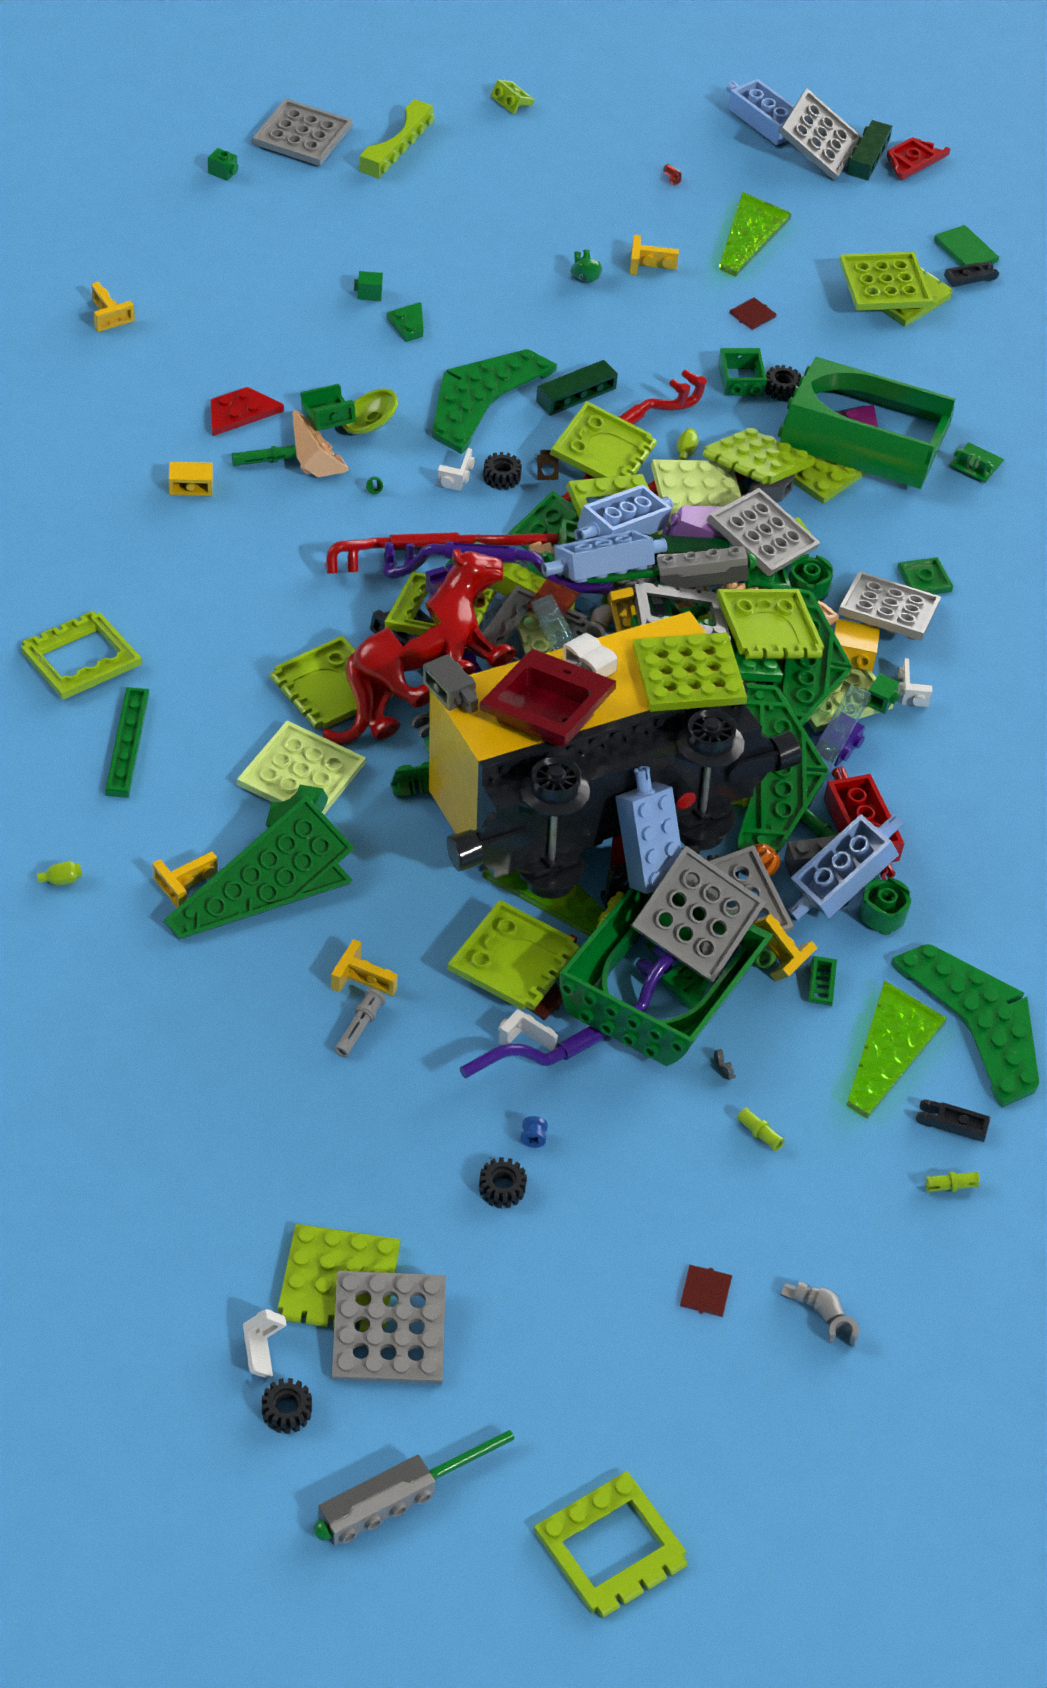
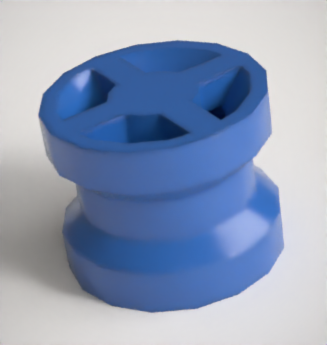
(534, 1131)

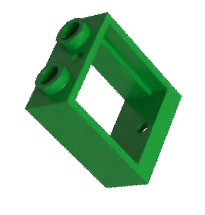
(750, 359)

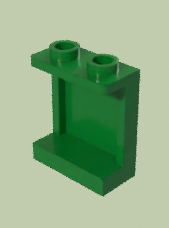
(327, 407)

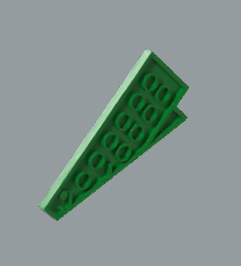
(280, 867)

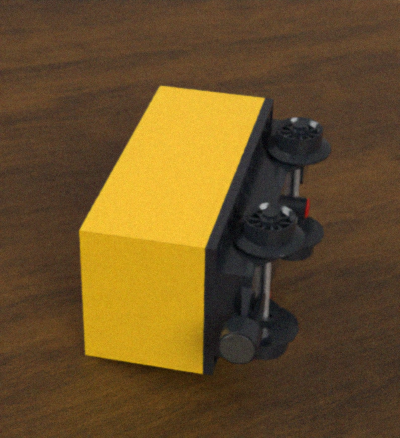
(542, 804)

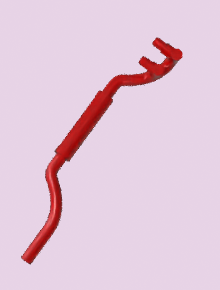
(682, 401)
(421, 540)

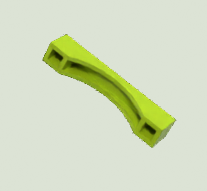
(379, 157)

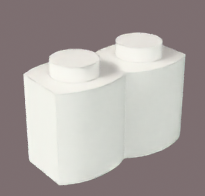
(589, 654)

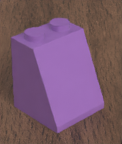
(692, 522)

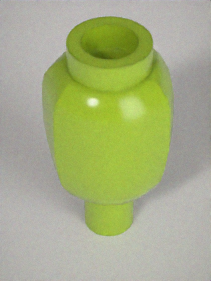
(687, 443)
(61, 873)

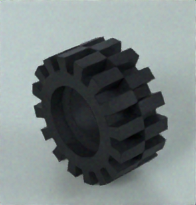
(775, 382)
(502, 479)
(502, 1195)
(286, 1391)

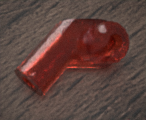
(674, 174)

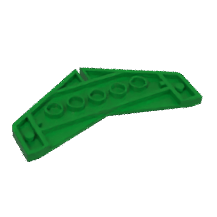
(473, 387)
(811, 681)
(784, 794)
(990, 1011)

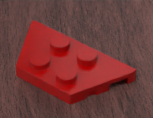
(914, 156)
(240, 409)

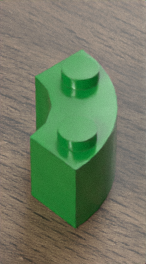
(278, 809)

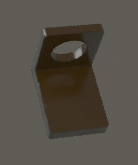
(543, 458)

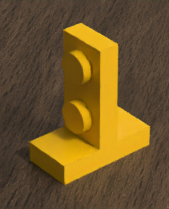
(651, 256)
(110, 313)
(622, 607)
(184, 877)
(784, 948)
(362, 971)

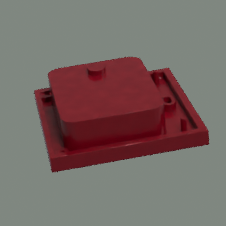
(547, 697)

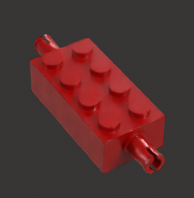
(857, 795)

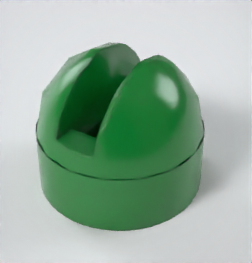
(369, 485)

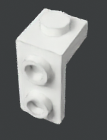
(455, 478)
(912, 694)
(529, 1026)
(255, 1336)

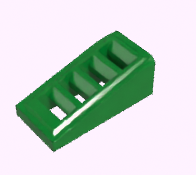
(823, 964)

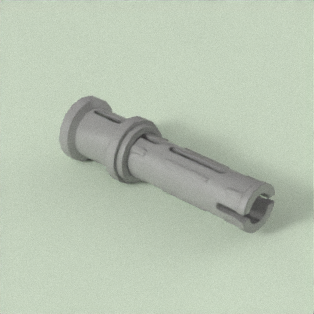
(363, 1015)

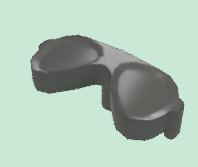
(725, 1068)

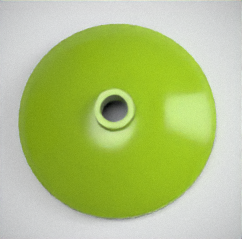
(372, 411)

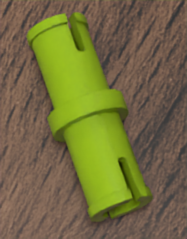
(760, 1129)
(952, 1181)

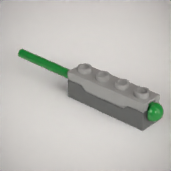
(694, 568)
(390, 1494)

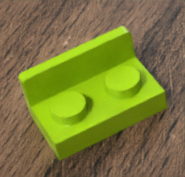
(511, 95)

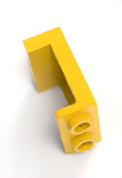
(858, 642)

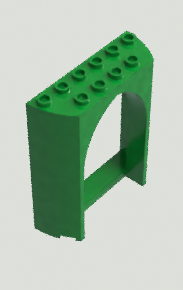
(856, 444)
(588, 999)

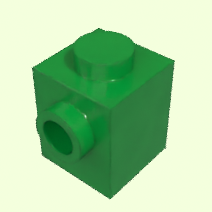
(222, 164)
(369, 285)
(883, 693)

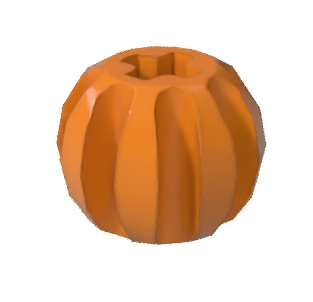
(769, 858)

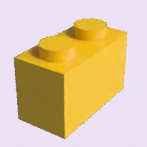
(190, 478)

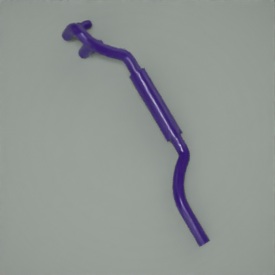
(507, 554)
(586, 1037)

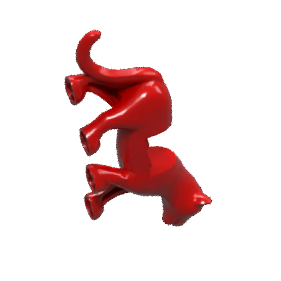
(381, 660)

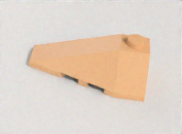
(314, 451)

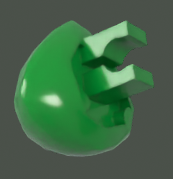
(585, 268)

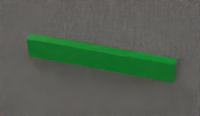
(127, 742)

